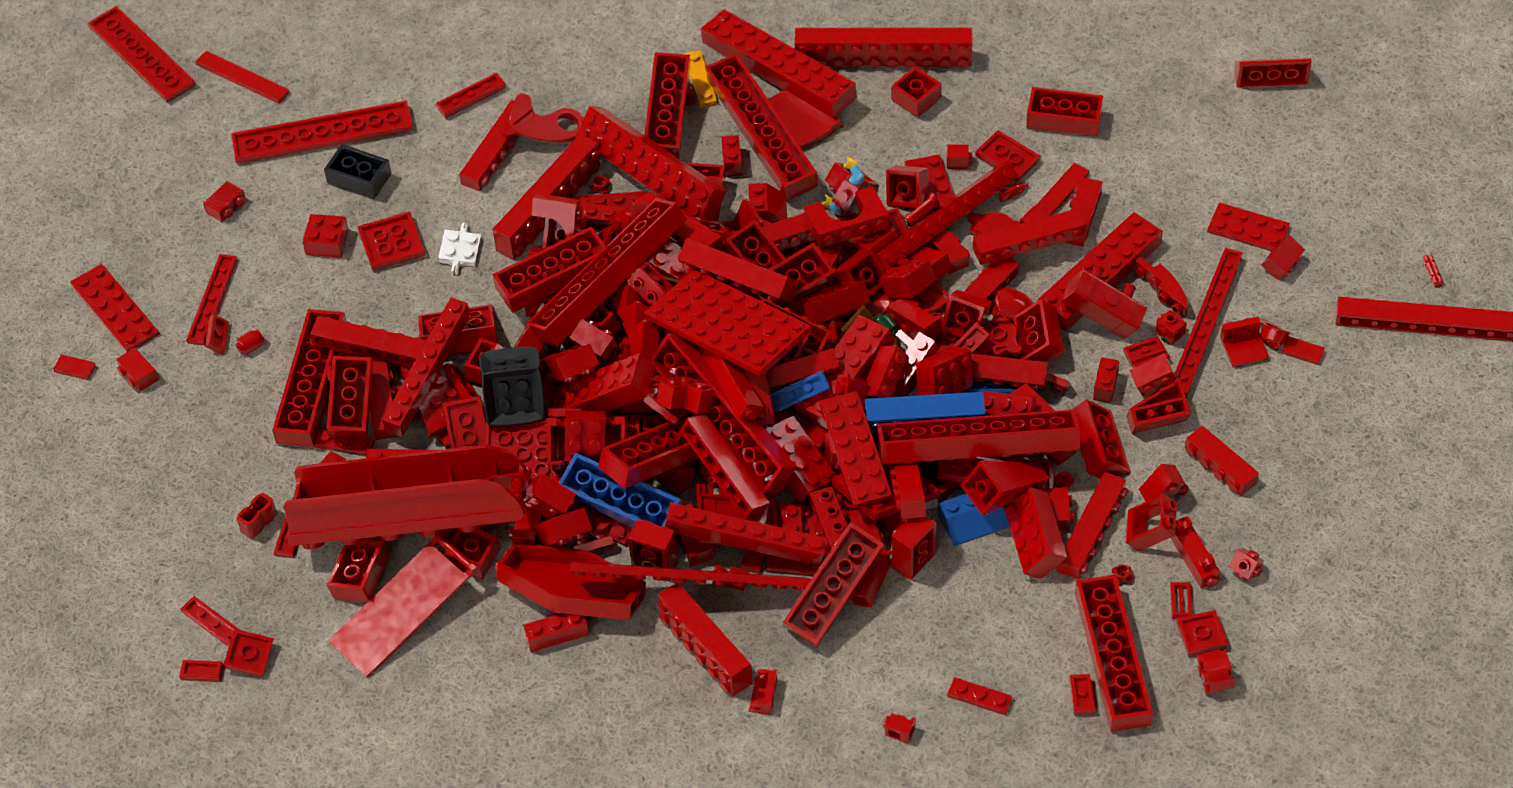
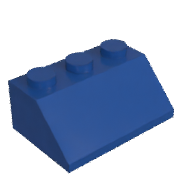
(966, 523)

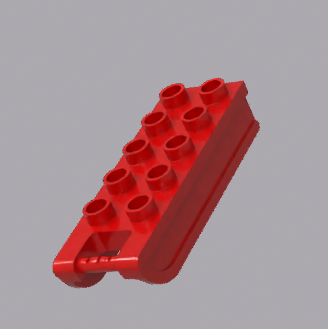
(405, 495)

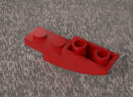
(1168, 288)

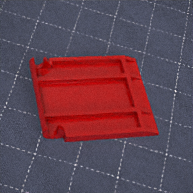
(802, 120)

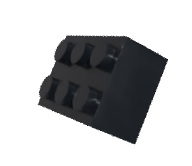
(357, 171)

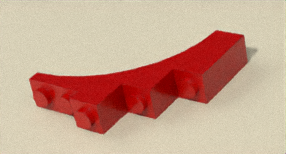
(641, 332)

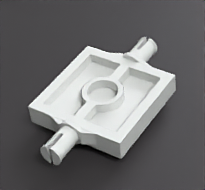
(459, 248)

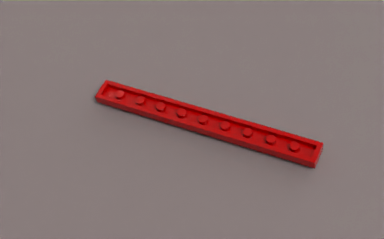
(1207, 317)

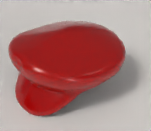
(1010, 302)

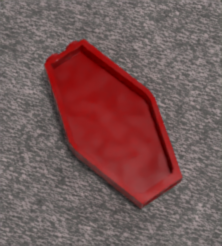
(544, 578)

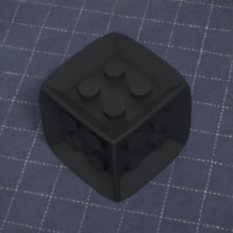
(512, 386)

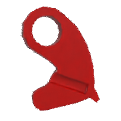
(544, 128)

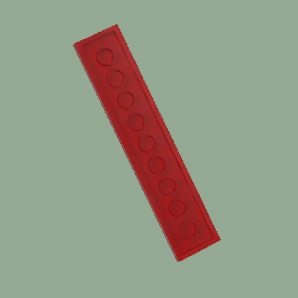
(321, 131)

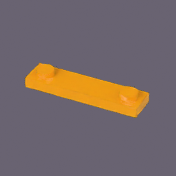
(702, 88)

